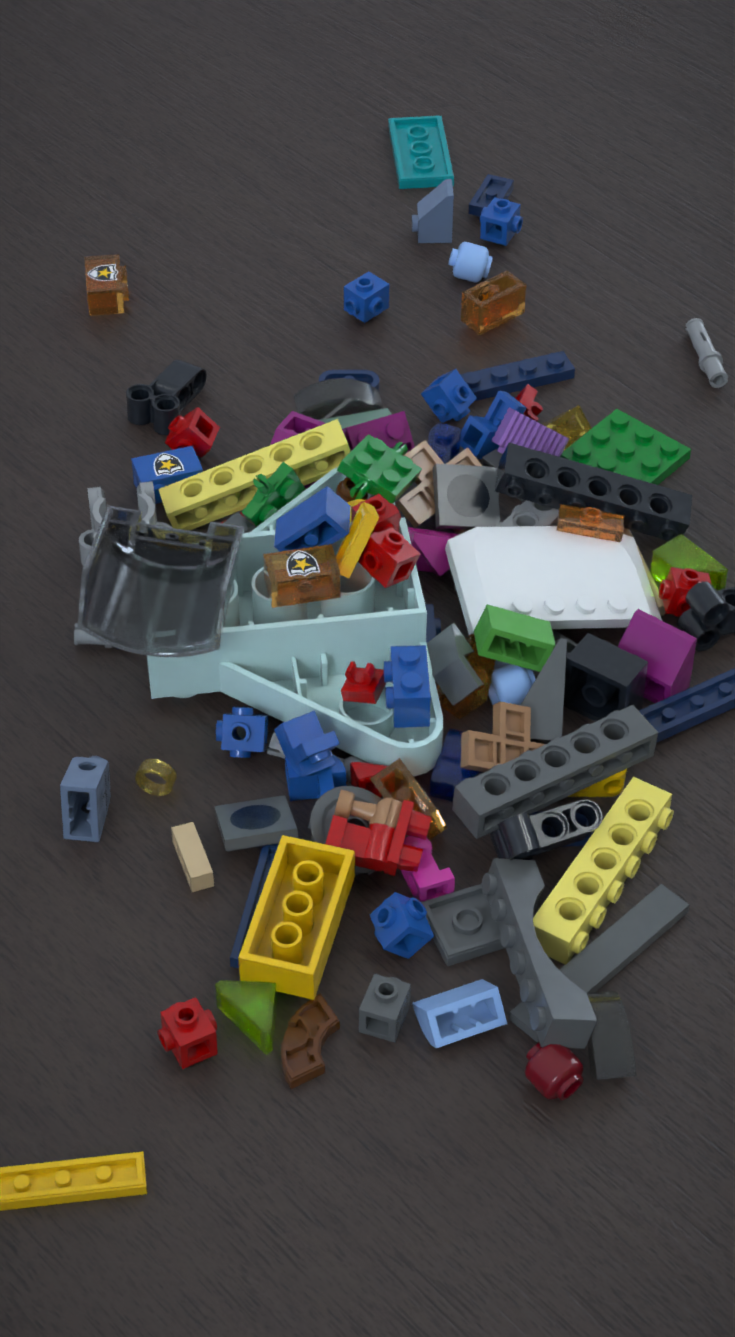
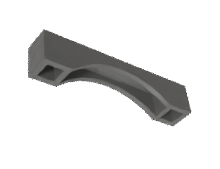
(556, 1005)

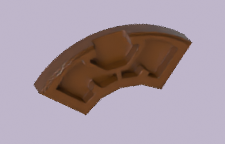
(304, 1041)

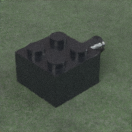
(603, 678)

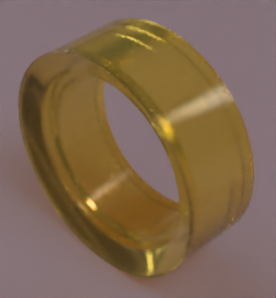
(159, 768)

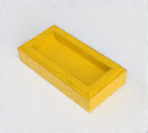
(356, 540)

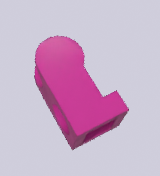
(428, 880)

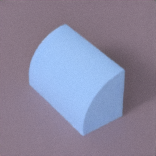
(460, 1013)

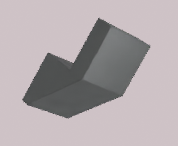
(450, 665)

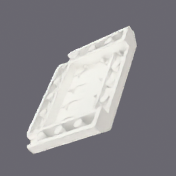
(549, 576)

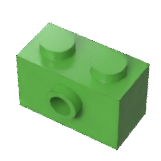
(514, 638)

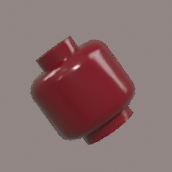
(554, 1071)

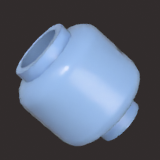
(470, 262)
(510, 684)

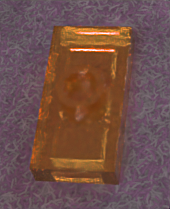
(590, 523)

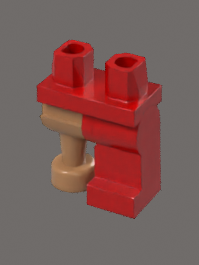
(382, 843)

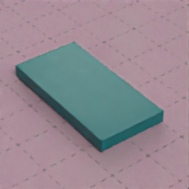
(420, 151)

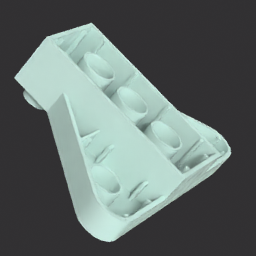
(299, 653)

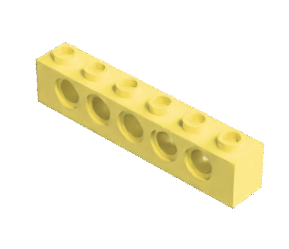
(231, 486)
(601, 869)

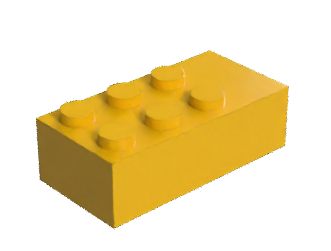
(297, 916)

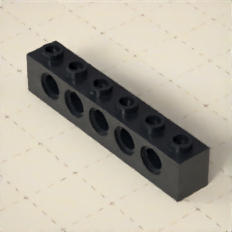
(558, 481)

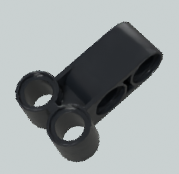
(165, 396)
(710, 614)
(523, 836)

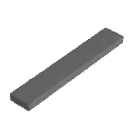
(616, 946)

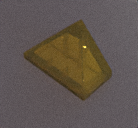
(570, 424)

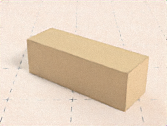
(192, 857)

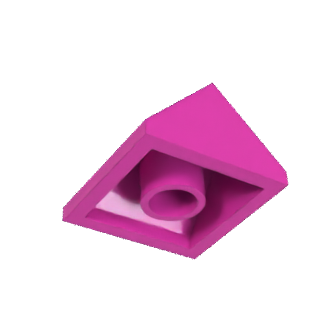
(431, 547)

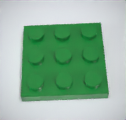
(629, 449)

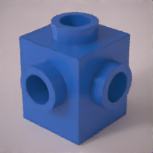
(500, 221)
(366, 297)
(449, 396)
(254, 725)
(401, 925)

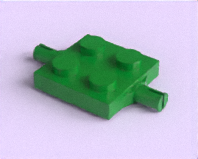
(379, 469)
(273, 494)

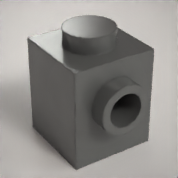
(384, 1007)

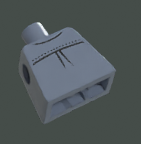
(85, 782)

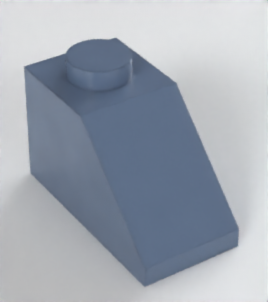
(435, 215)

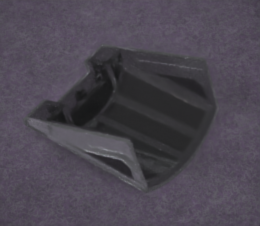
(158, 585)

